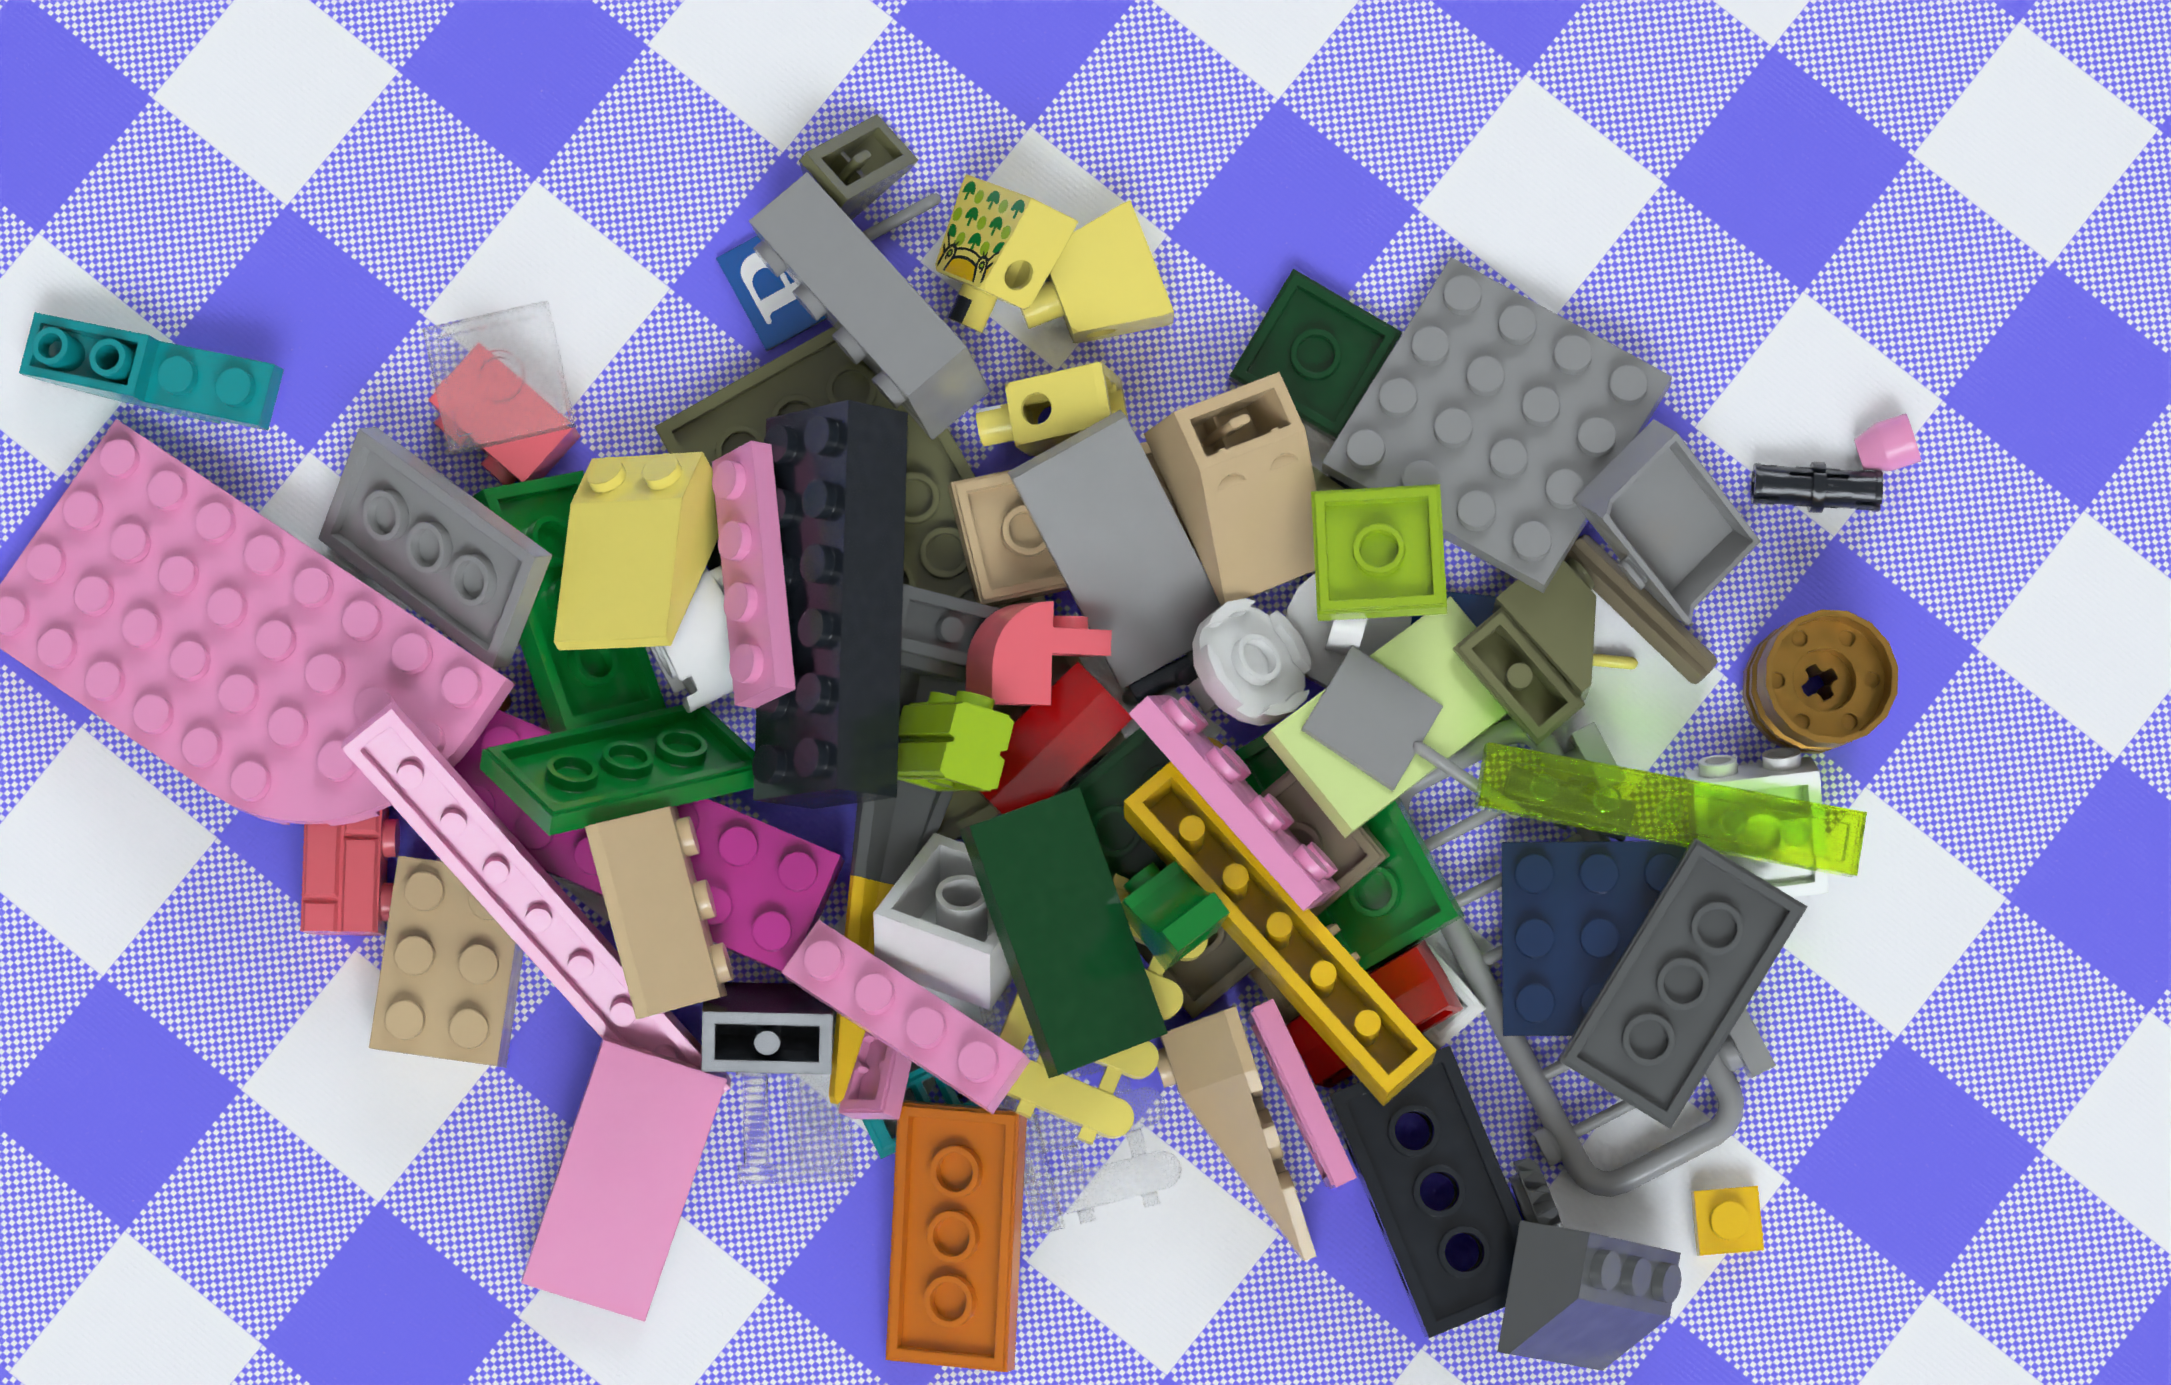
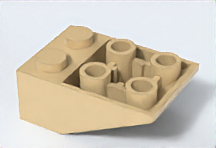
(1241, 485)

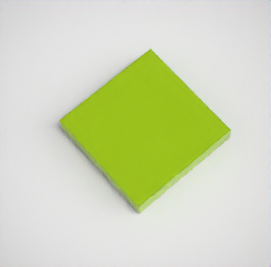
(1379, 552)

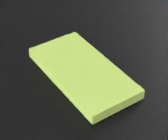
(1427, 662)

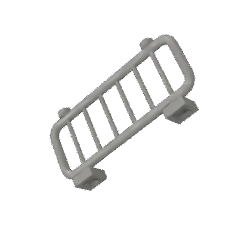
(1557, 1137)

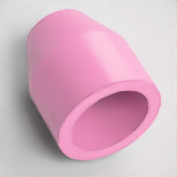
(1888, 445)

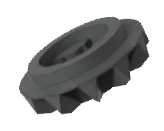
(1533, 1194)

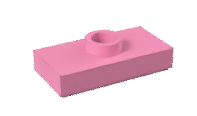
(876, 1082)

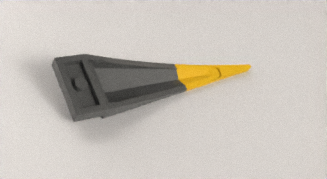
(894, 830)

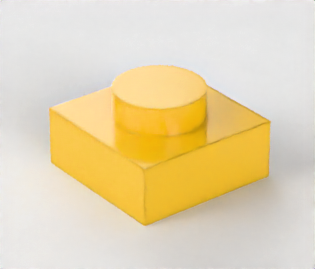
(1727, 1220)

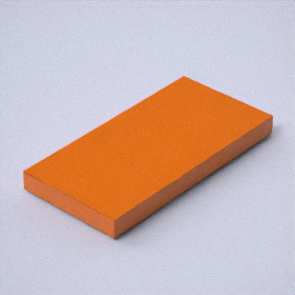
(956, 1236)

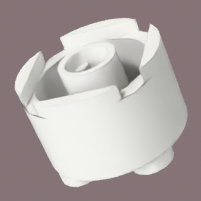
(700, 649)

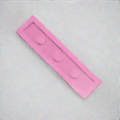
(753, 575)
(906, 1016)

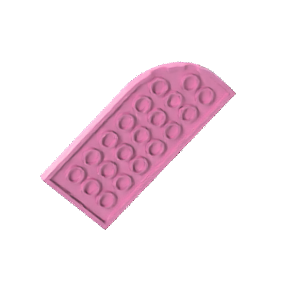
(227, 639)

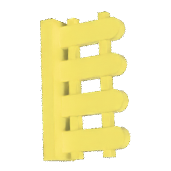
(1077, 1102)

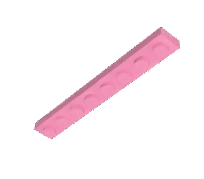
(509, 882)

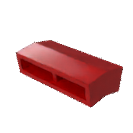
(1056, 740)
(1415, 986)

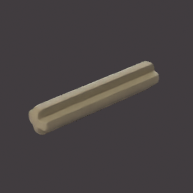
(1643, 612)

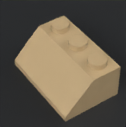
(659, 910)

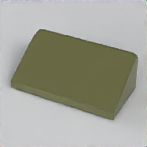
(1518, 676)

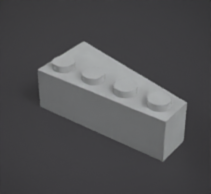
(869, 305)

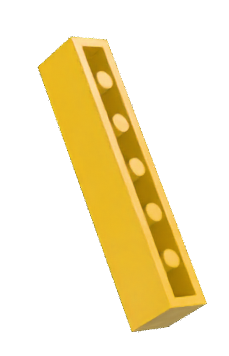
(1281, 937)

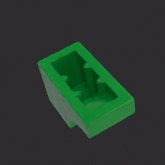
(1171, 912)

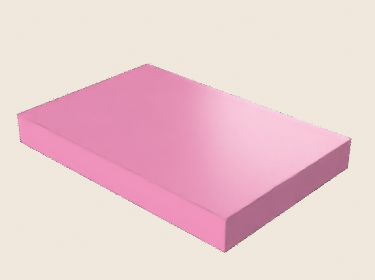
(1300, 1095)

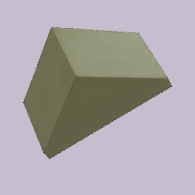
(859, 164)

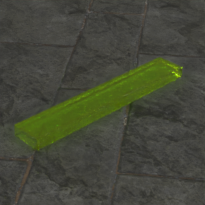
(1670, 809)

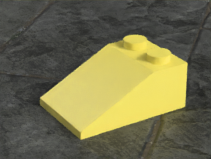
(635, 550)

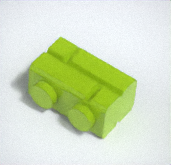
(953, 742)

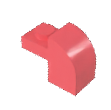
(1015, 650)

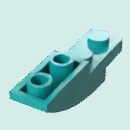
(151, 372)

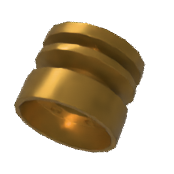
(1855, 672)

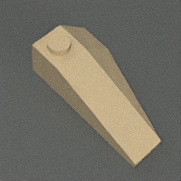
(1224, 1093)

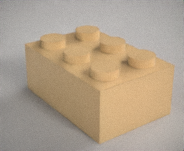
(444, 971)

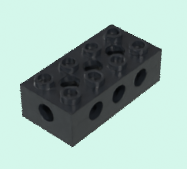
(1392, 1184)

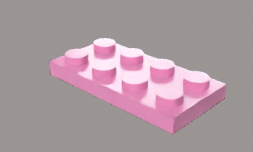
(1221, 781)

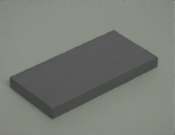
(1682, 983)

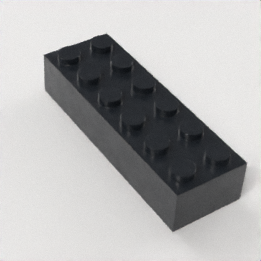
(843, 564)

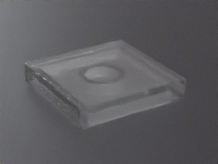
(499, 377)

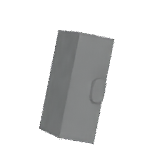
(1666, 520)

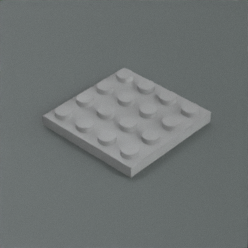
(1500, 413)

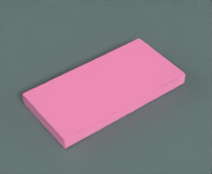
(624, 1179)

